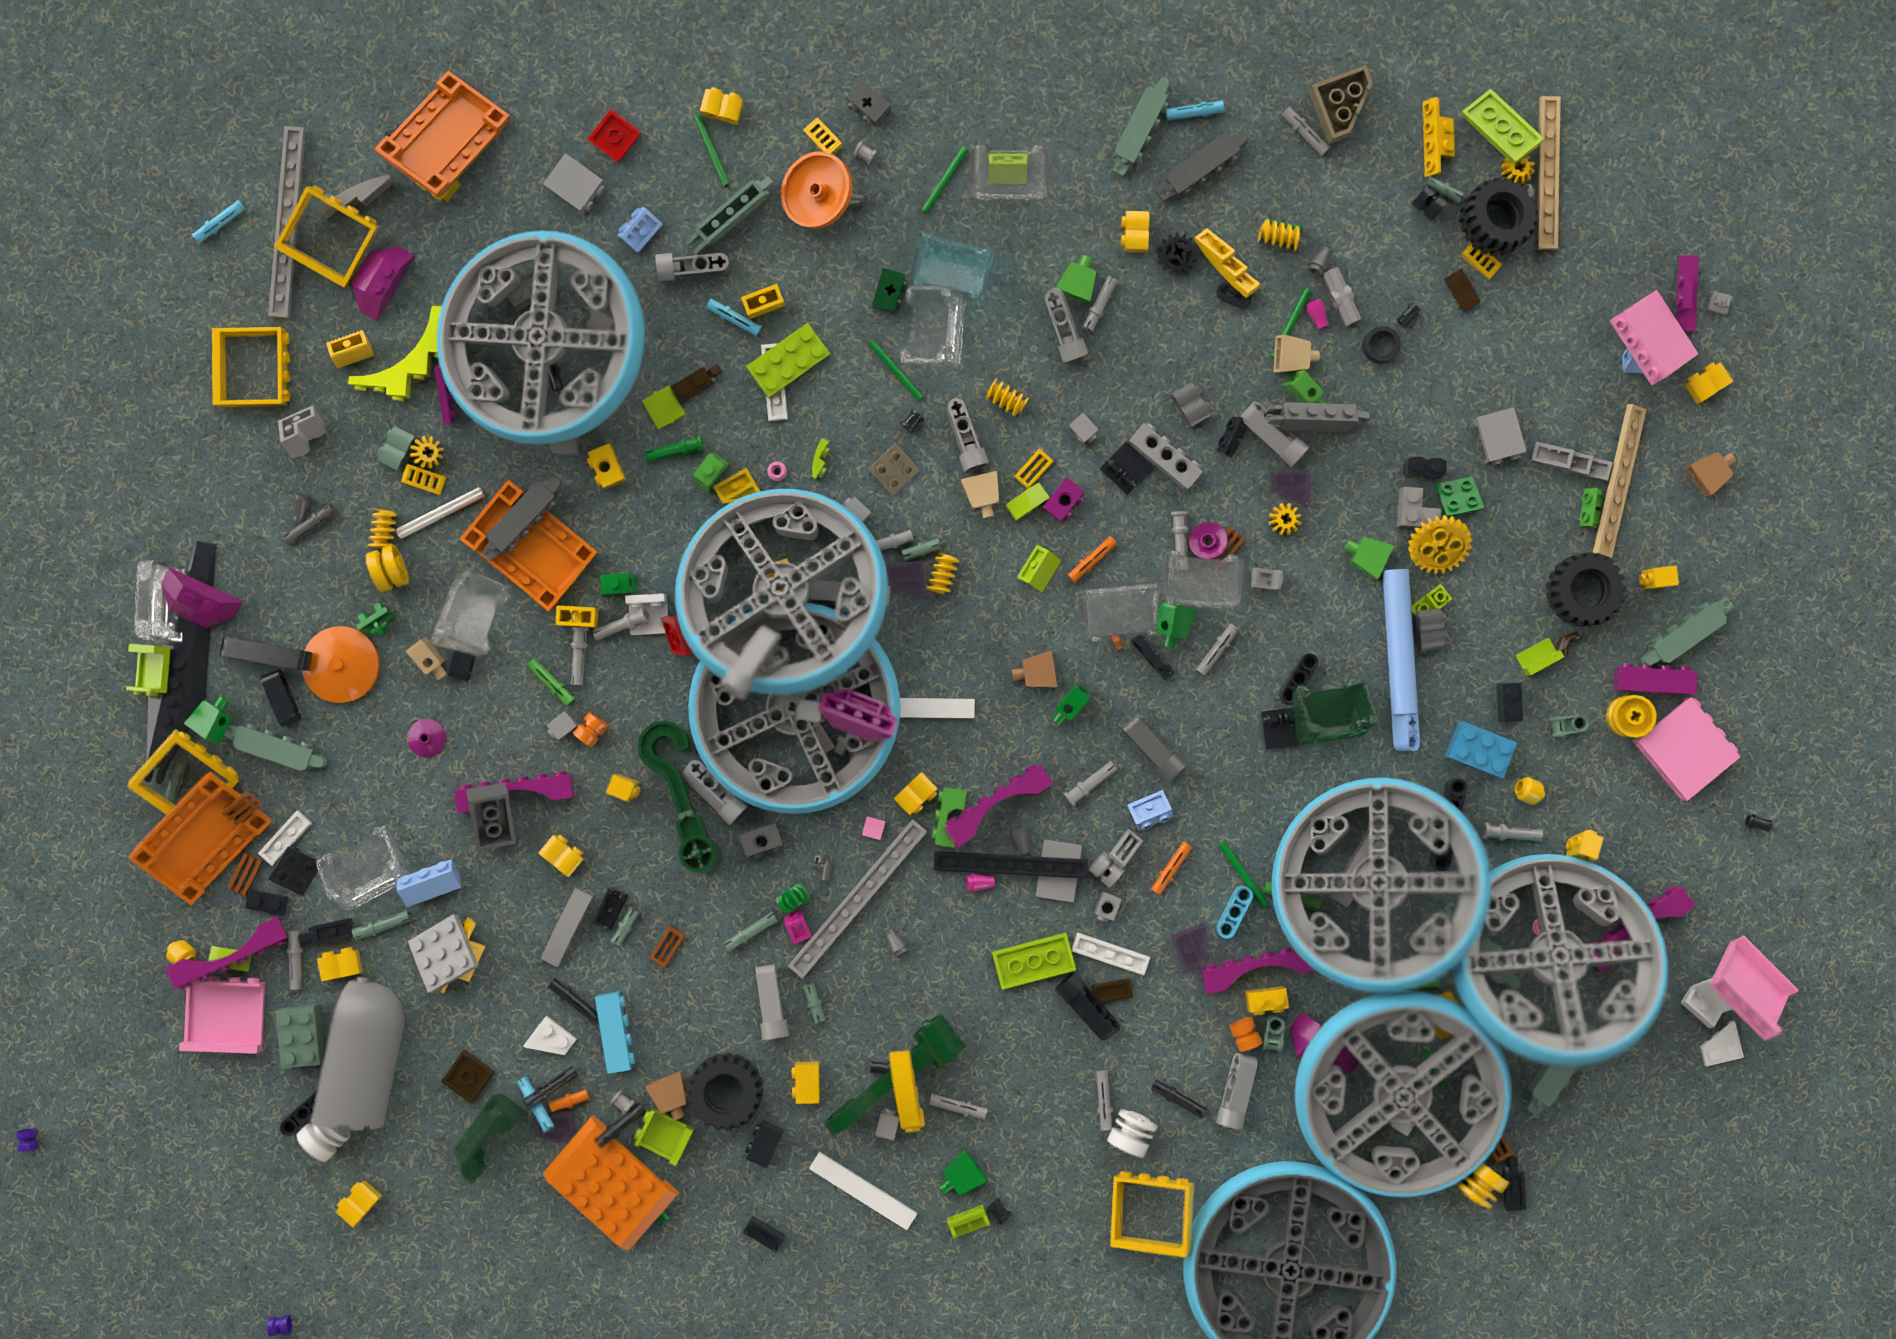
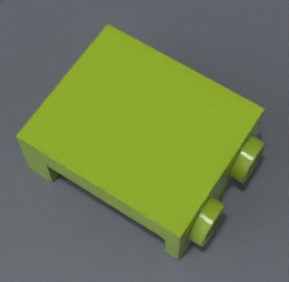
(151, 669)
(664, 1135)

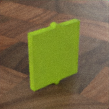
(663, 407)

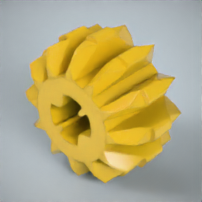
(1517, 175)
(423, 458)
(1282, 511)

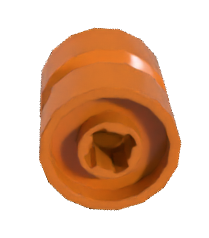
(590, 730)
(1246, 1035)

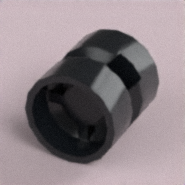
(1437, 204)

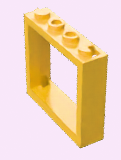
(310, 262)
(219, 365)
(197, 750)
(1147, 1245)

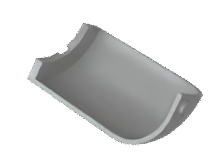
(360, 1057)

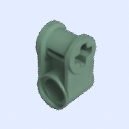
(1566, 725)
(1273, 1037)

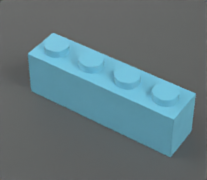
(614, 1032)

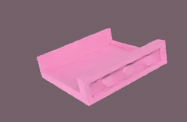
(1654, 337)
(1687, 749)
(1752, 987)
(224, 1016)

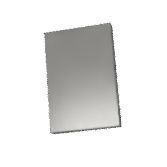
(1058, 887)

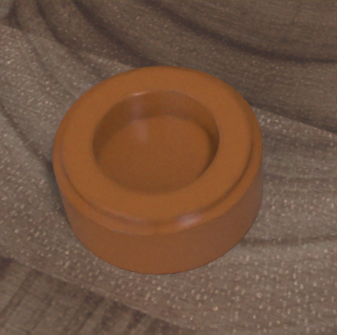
(1117, 643)

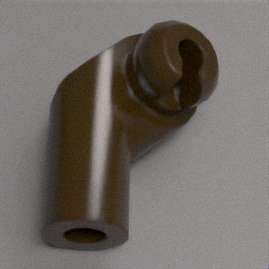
(1565, 641)

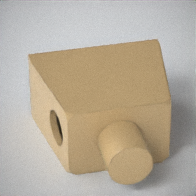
(1293, 354)
(982, 492)
(421, 651)

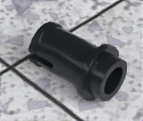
(1412, 311)
(1753, 821)
(880, 1067)

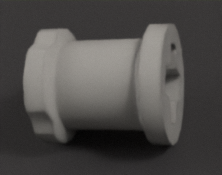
(865, 153)
(621, 1102)

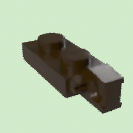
(695, 382)

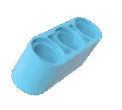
(1242, 905)

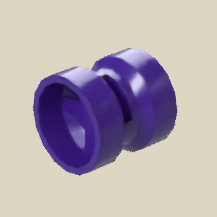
(27, 1140)
(279, 1325)

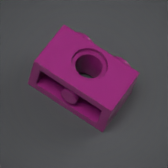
(1068, 489)

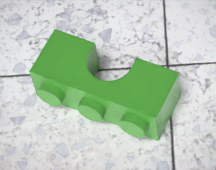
(951, 799)

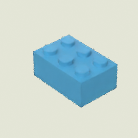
(1480, 749)

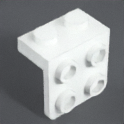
(1705, 1003)

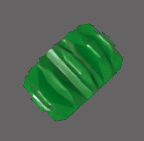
(792, 898)

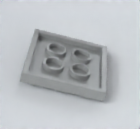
(442, 953)

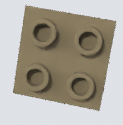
(894, 469)

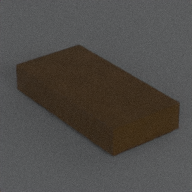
(1462, 290)
(1113, 990)

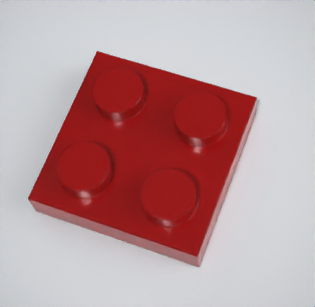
(614, 136)
(675, 636)

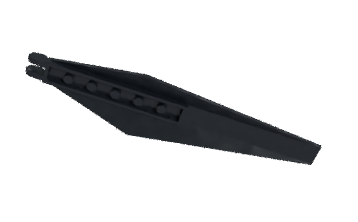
(186, 671)

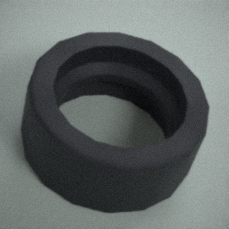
(1395, 341)

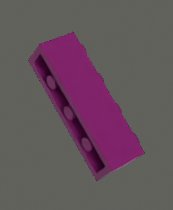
(1655, 680)

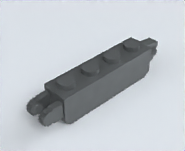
(1201, 165)
(1316, 417)
(522, 517)

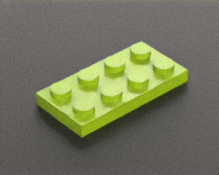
(1502, 126)
(787, 360)
(1034, 960)

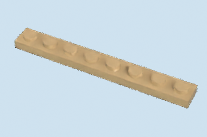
(1548, 173)
(1619, 480)

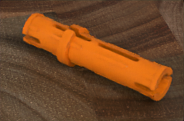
(1108, 544)
(1184, 849)

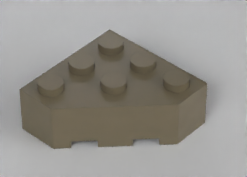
(1340, 101)

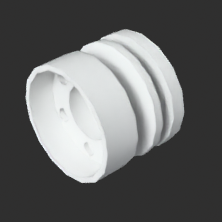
(1132, 1133)
(321, 1141)

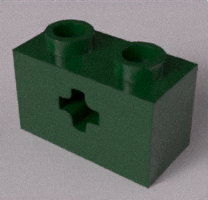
(888, 280)

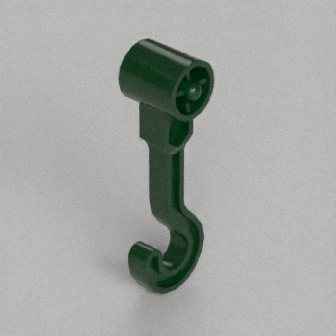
(697, 850)
(936, 1044)

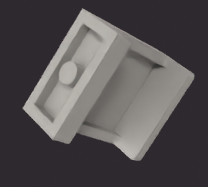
(574, 184)
(1500, 436)

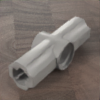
(1341, 296)

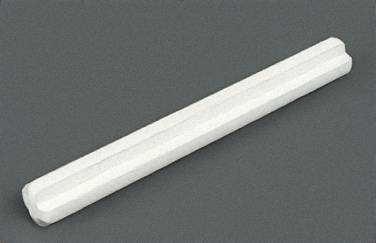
(440, 513)

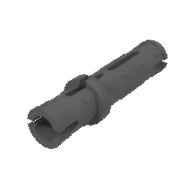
(316, 519)

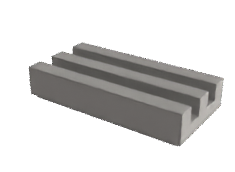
(1117, 859)

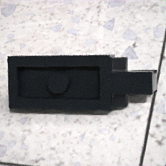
(1152, 657)
(328, 932)
(1515, 1191)

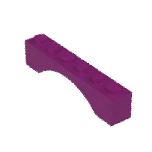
(555, 788)
(965, 827)
(1671, 904)
(266, 935)
(1221, 977)

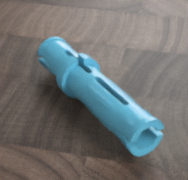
(1195, 110)
(217, 222)
(713, 306)
(538, 1109)

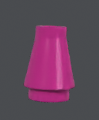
(1317, 312)
(979, 882)

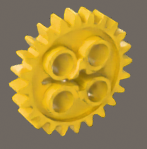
(1440, 544)

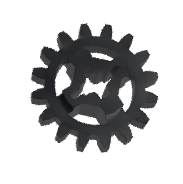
(1180, 261)

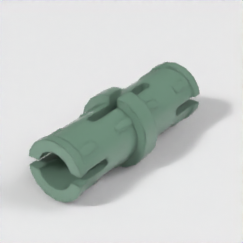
(1444, 189)
(921, 549)
(175, 780)
(625, 926)
(814, 1003)

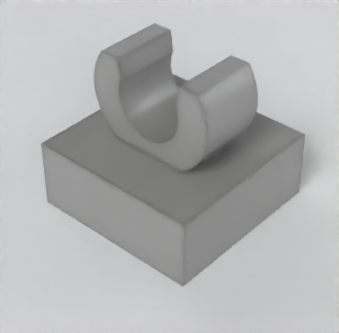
(1719, 303)

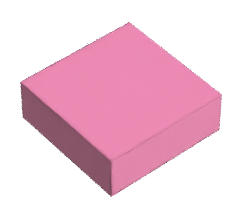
(873, 828)

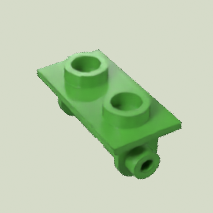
(1591, 499)

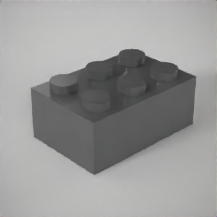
(491, 816)

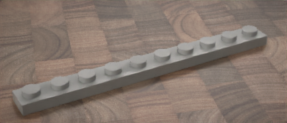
(287, 200)
(857, 898)

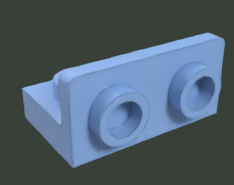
(639, 228)
(1150, 810)

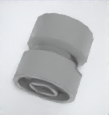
(1100, 866)

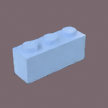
(428, 883)

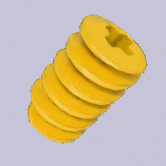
(1279, 234)
(1006, 398)
(382, 528)
(942, 574)

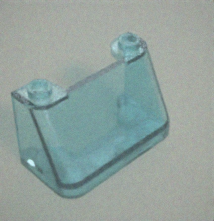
(952, 264)

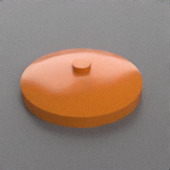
(816, 190)
(342, 664)

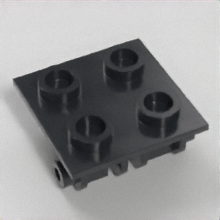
(1126, 468)
(1279, 728)
(294, 871)

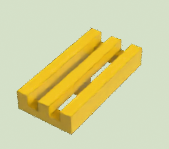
(1022, 481)

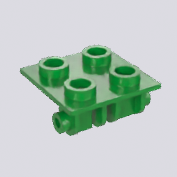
(1459, 496)

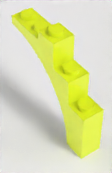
(416, 364)

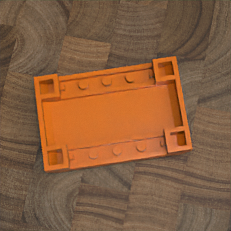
(443, 135)
(543, 561)
(196, 839)
(609, 1185)

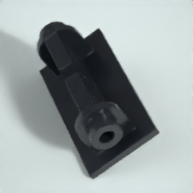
(1227, 442)

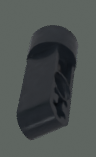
(1087, 1006)

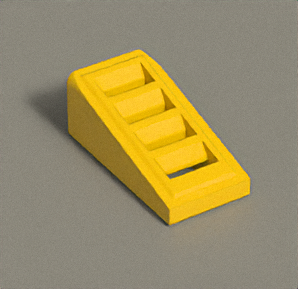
(833, 148)
(1477, 265)
(407, 474)

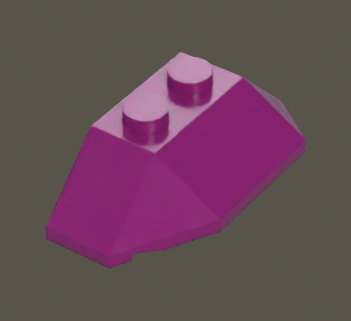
(379, 279)
(197, 600)
(858, 714)
(1305, 1029)

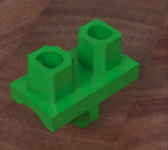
(376, 622)

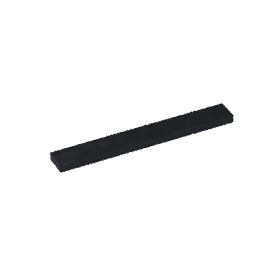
(1010, 864)

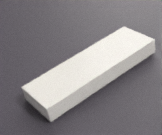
(285, 837)

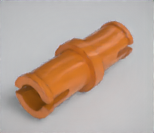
(569, 1100)

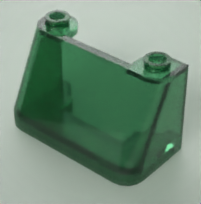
(1333, 713)
(497, 1113)

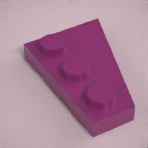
(445, 397)

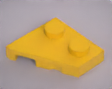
(736, 487)

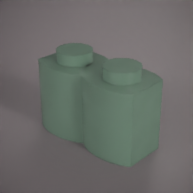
(396, 449)

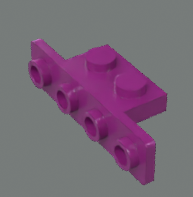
(1687, 292)

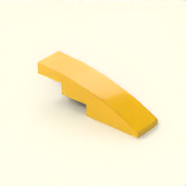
(1223, 259)
(905, 1089)

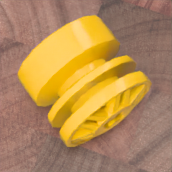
(1482, 1185)

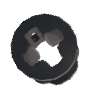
(912, 421)
(999, 1211)

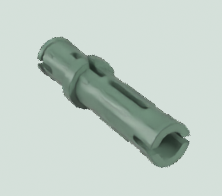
(373, 928)
(750, 932)

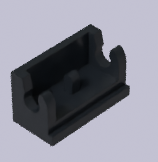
(610, 908)
(764, 1233)

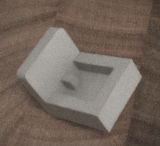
(1266, 579)

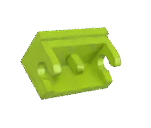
(968, 1221)

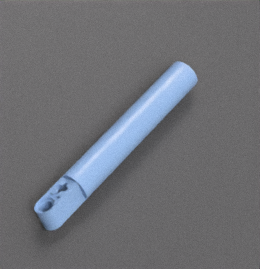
(1401, 659)

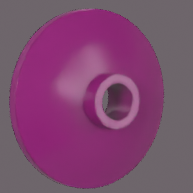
(1205, 532)
(435, 741)

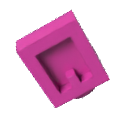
(797, 926)

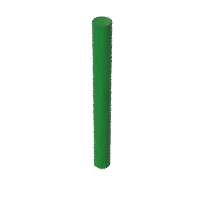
(711, 150)
(945, 179)
(1295, 314)
(895, 369)
(1243, 874)

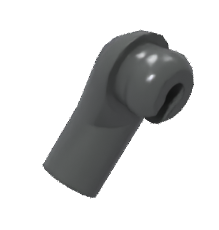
(825, 864)

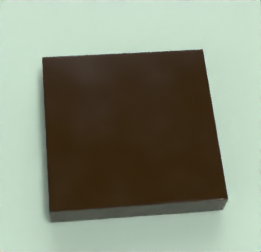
(468, 1076)

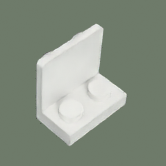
(657, 608)

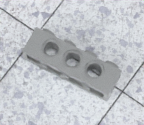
(1183, 479)

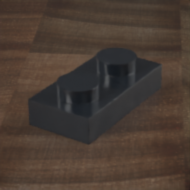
(266, 902)

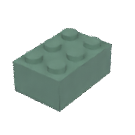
(300, 1036)

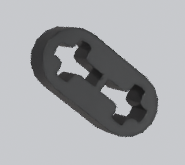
(1232, 300)

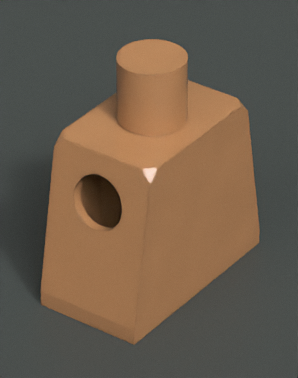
(1711, 472)
(1037, 671)
(669, 1094)

